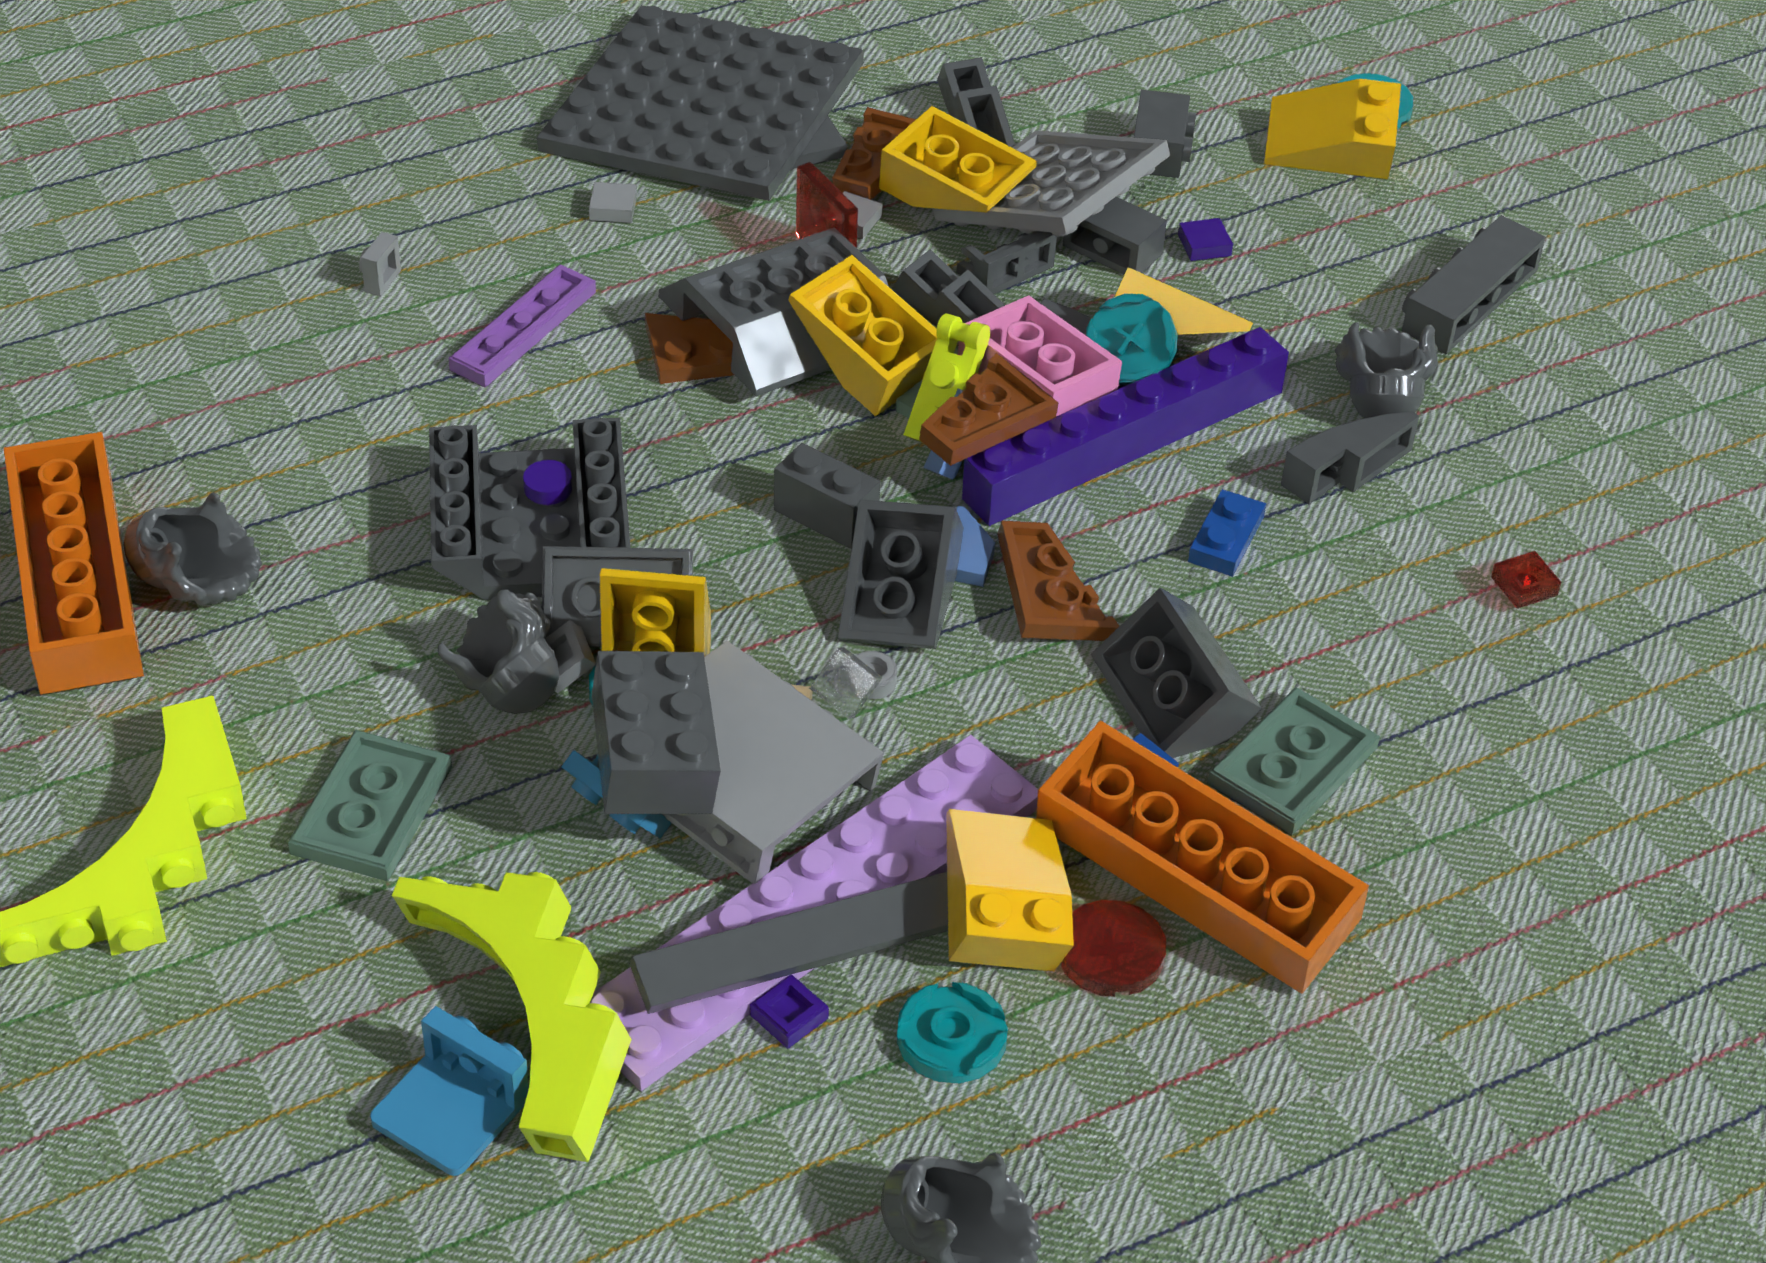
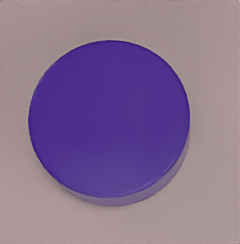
(547, 482)

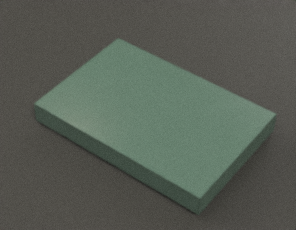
(1293, 760)
(370, 805)

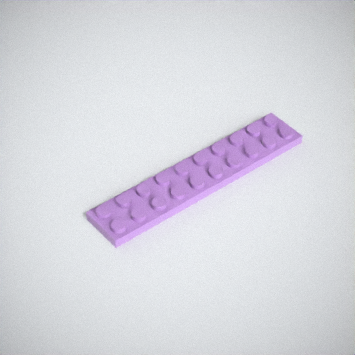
(876, 848)

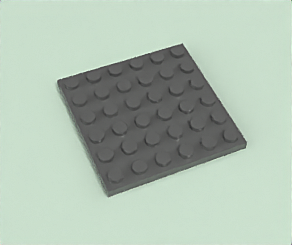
(702, 102)

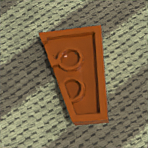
(861, 164)
(687, 348)
(987, 412)
(1045, 588)

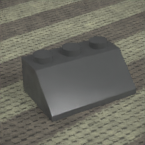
(1175, 677)

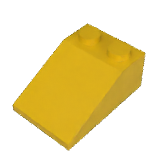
(1336, 128)
(950, 165)
(1187, 311)
(865, 333)
(654, 612)
(1006, 892)

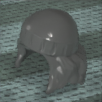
(1386, 368)
(193, 552)
(507, 654)
(959, 1211)

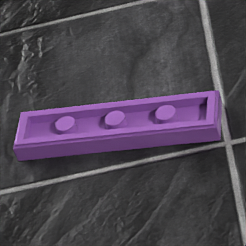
(522, 325)

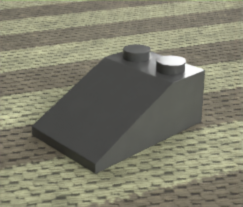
(900, 573)

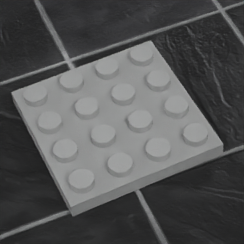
(1070, 181)

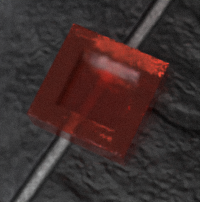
(1526, 579)

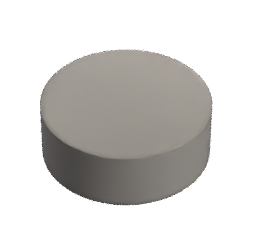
(885, 667)

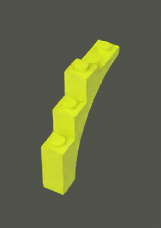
(157, 853)
(573, 1041)

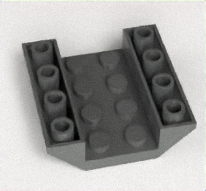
(753, 308)
(489, 530)

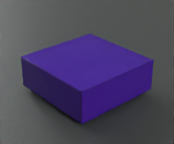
(1205, 239)
(789, 1011)

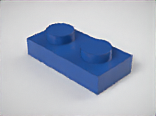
(1227, 532)

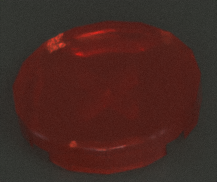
(1114, 948)

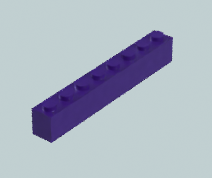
(1123, 426)

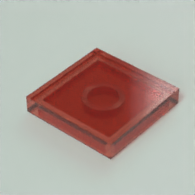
(822, 206)

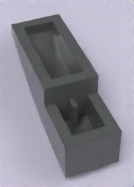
(973, 99)
(936, 290)
(1348, 454)

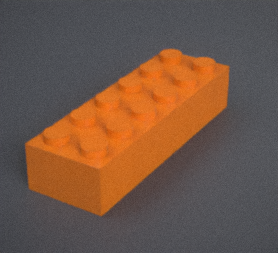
(71, 564)
(1202, 856)

